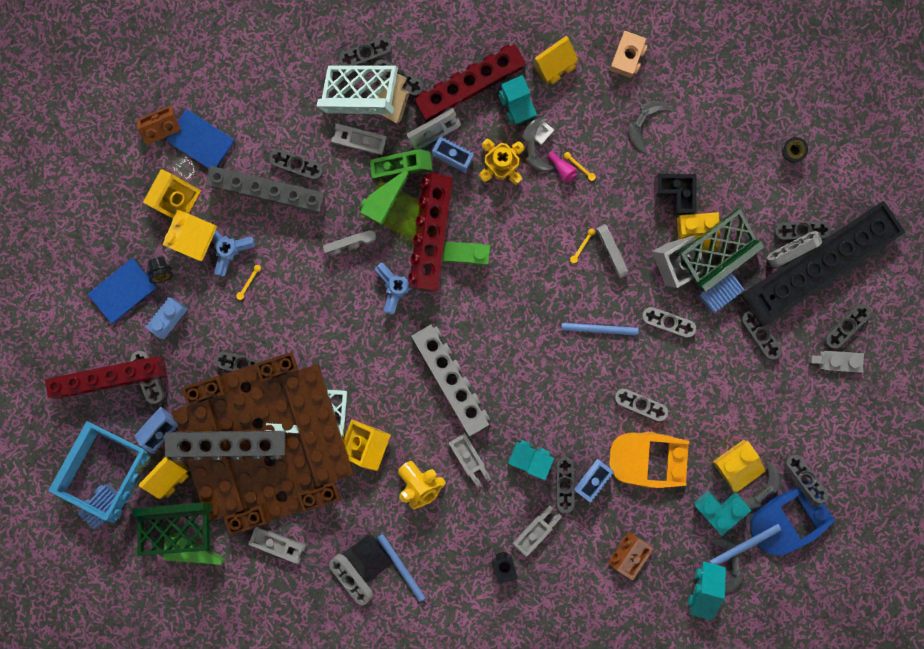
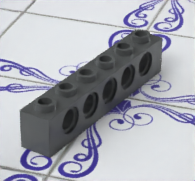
(265, 189)
(174, 442)

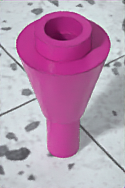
(565, 170)

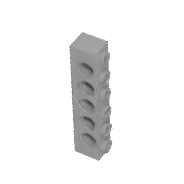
(471, 425)

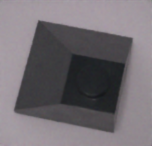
(367, 557)

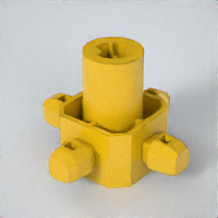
(501, 169)
(421, 487)

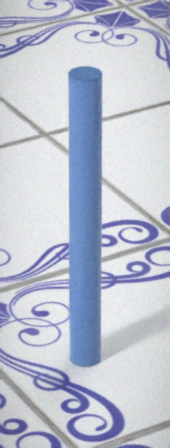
(599, 329)
(746, 545)
(401, 568)

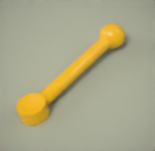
(591, 176)
(591, 232)
(257, 268)

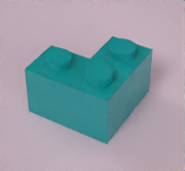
(517, 99)
(531, 460)
(722, 515)
(708, 591)

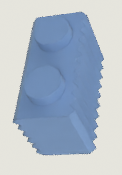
(452, 154)
(721, 293)
(166, 318)
(154, 430)
(593, 480)
(102, 500)

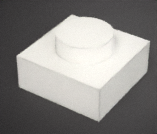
(543, 133)

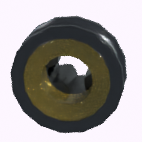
(798, 144)
(159, 271)

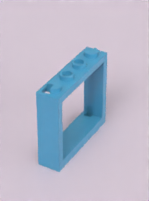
(74, 461)

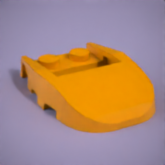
(631, 455)

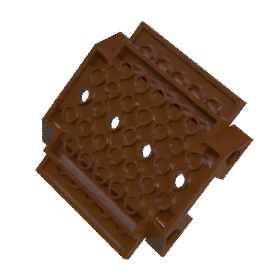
(248, 487)

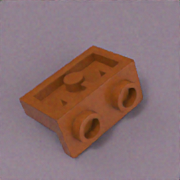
(158, 125)
(630, 555)

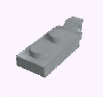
(839, 361)

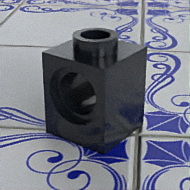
(504, 576)

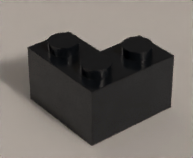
(682, 188)

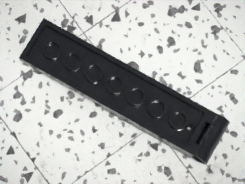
(822, 264)

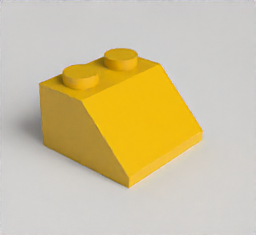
(556, 61)
(171, 194)
(697, 225)
(189, 235)
(365, 444)
(739, 465)
(165, 477)

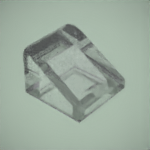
(184, 167)

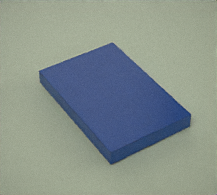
(201, 140)
(122, 291)

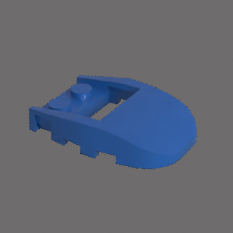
(788, 539)

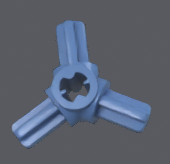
(224, 257)
(393, 295)

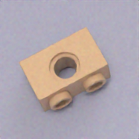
(628, 43)

